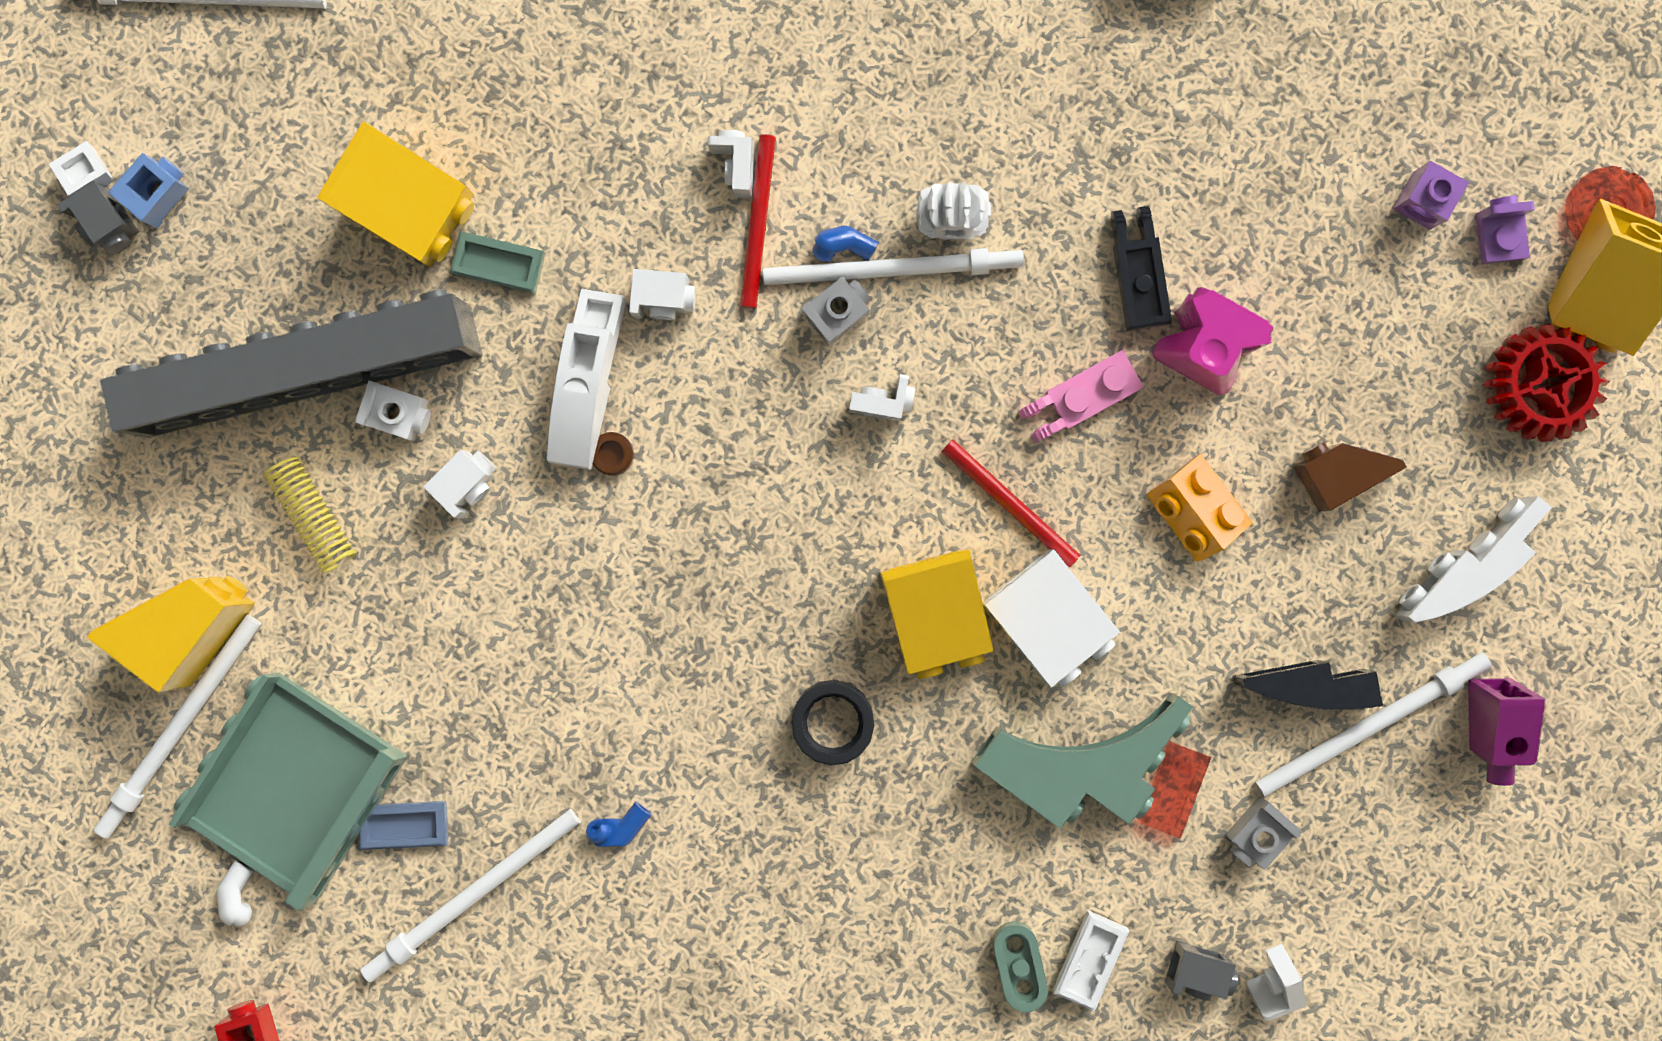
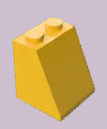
(397, 195)
(1612, 280)
(937, 613)
(176, 632)

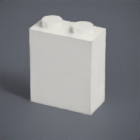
(1052, 619)

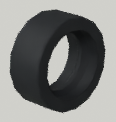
(824, 754)

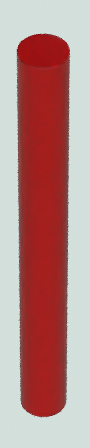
(758, 221)
(1010, 502)

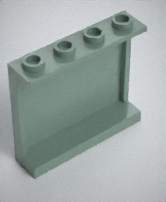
(289, 786)

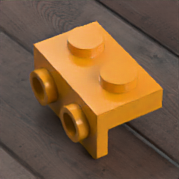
(1199, 509)

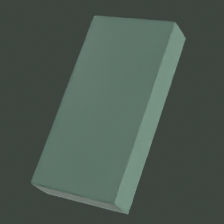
(497, 262)

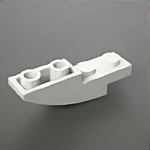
(582, 379)
(1465, 577)

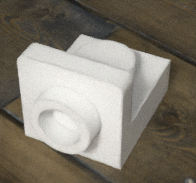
(740, 168)
(875, 403)
(1279, 988)

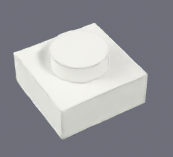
(79, 168)

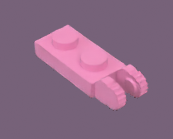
(1086, 394)

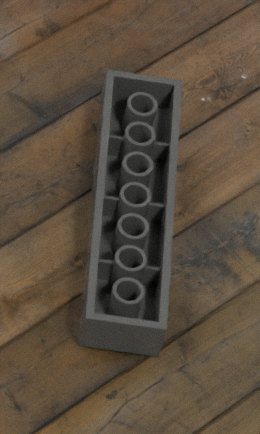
(291, 365)

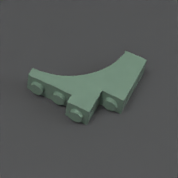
(1109, 771)

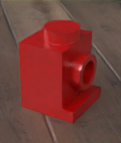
(243, 1014)

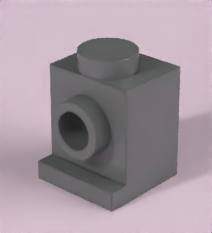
(100, 218)
(1201, 972)

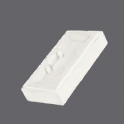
(1090, 960)

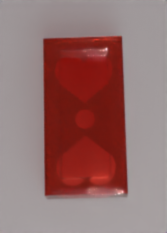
(1176, 789)

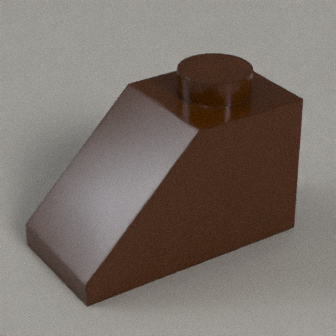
(1342, 472)

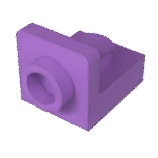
(1504, 230)

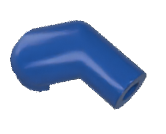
(841, 239)
(618, 831)

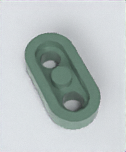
(1020, 965)

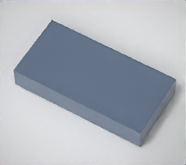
(405, 826)

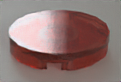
(1609, 182)

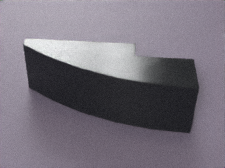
(1315, 686)

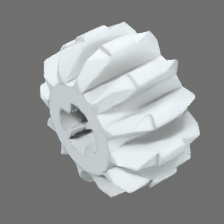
(953, 211)

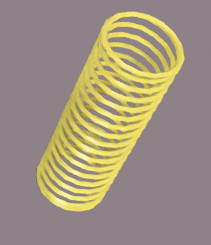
(352, 552)

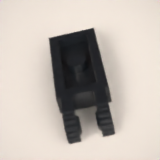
(1140, 273)

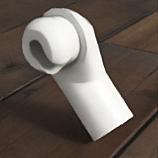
(228, 895)

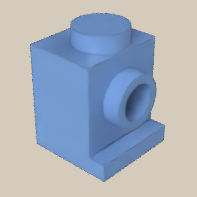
(136, 189)

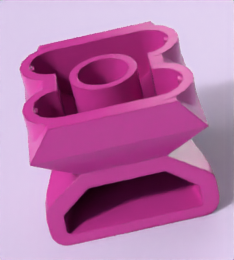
(1212, 339)

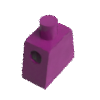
(1504, 726)

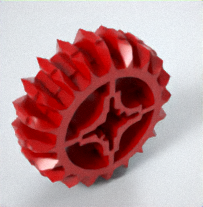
(1553, 399)

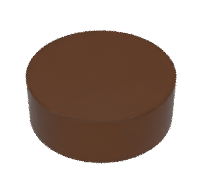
(613, 454)

